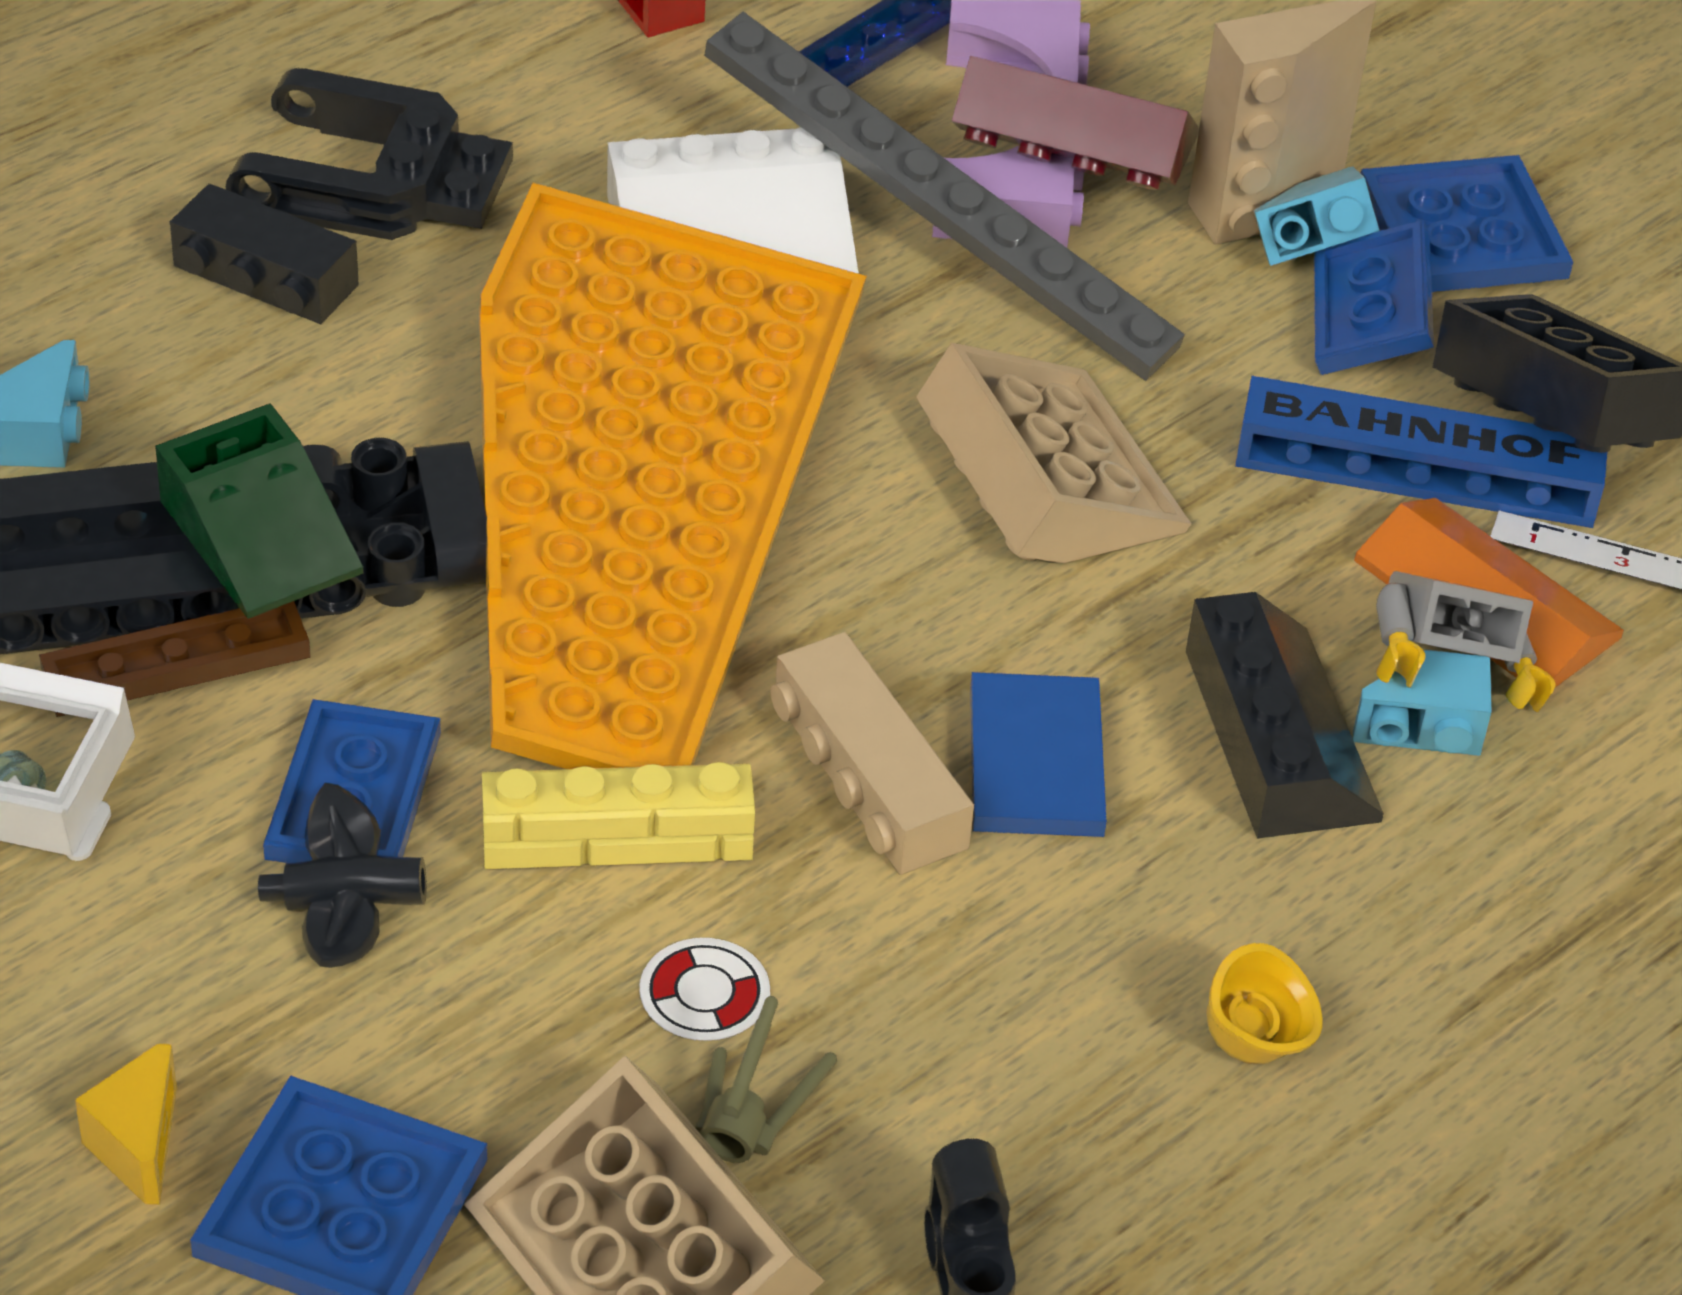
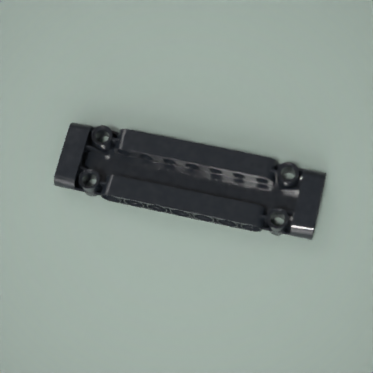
(106, 559)

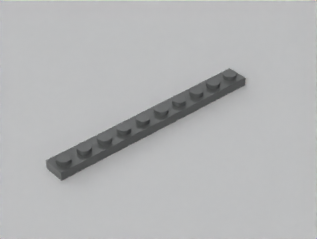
(945, 196)

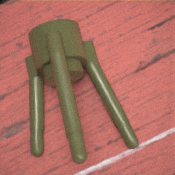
(736, 1120)

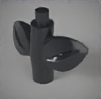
(343, 879)

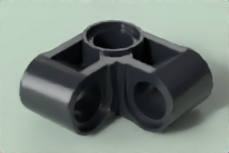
(969, 1221)

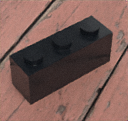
(264, 253)

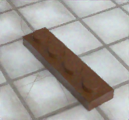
(186, 652)

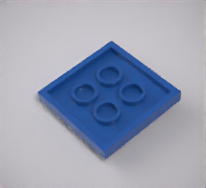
(1480, 220)
(339, 1196)

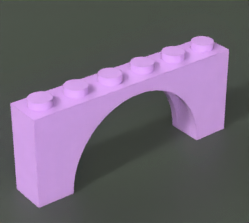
(1041, 39)

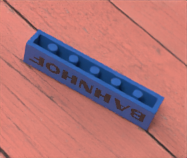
(1419, 452)

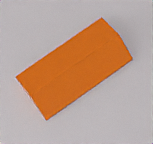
(1442, 545)

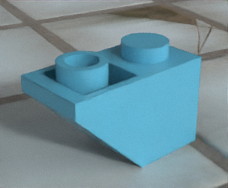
(1316, 215)
(41, 407)
(1440, 712)

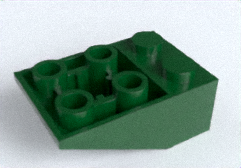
(255, 510)

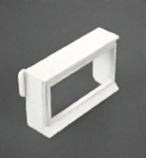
(74, 814)

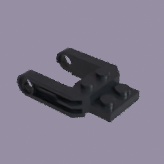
(419, 175)

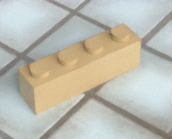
(872, 753)

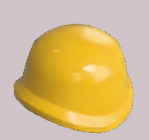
(1262, 1005)

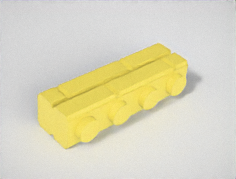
(617, 815)

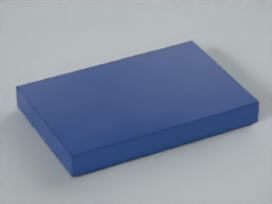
(1373, 298)
(370, 753)
(1037, 755)

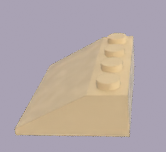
(1276, 109)
(1046, 456)
(634, 1205)

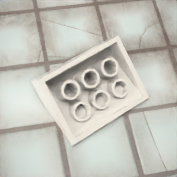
(748, 186)

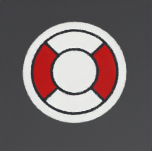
(704, 989)

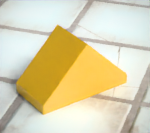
(130, 1121)

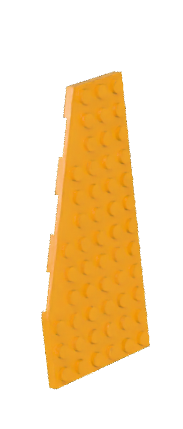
(636, 467)

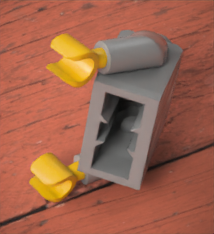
(1462, 621)

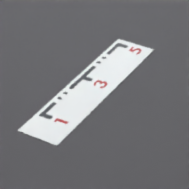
(1588, 549)

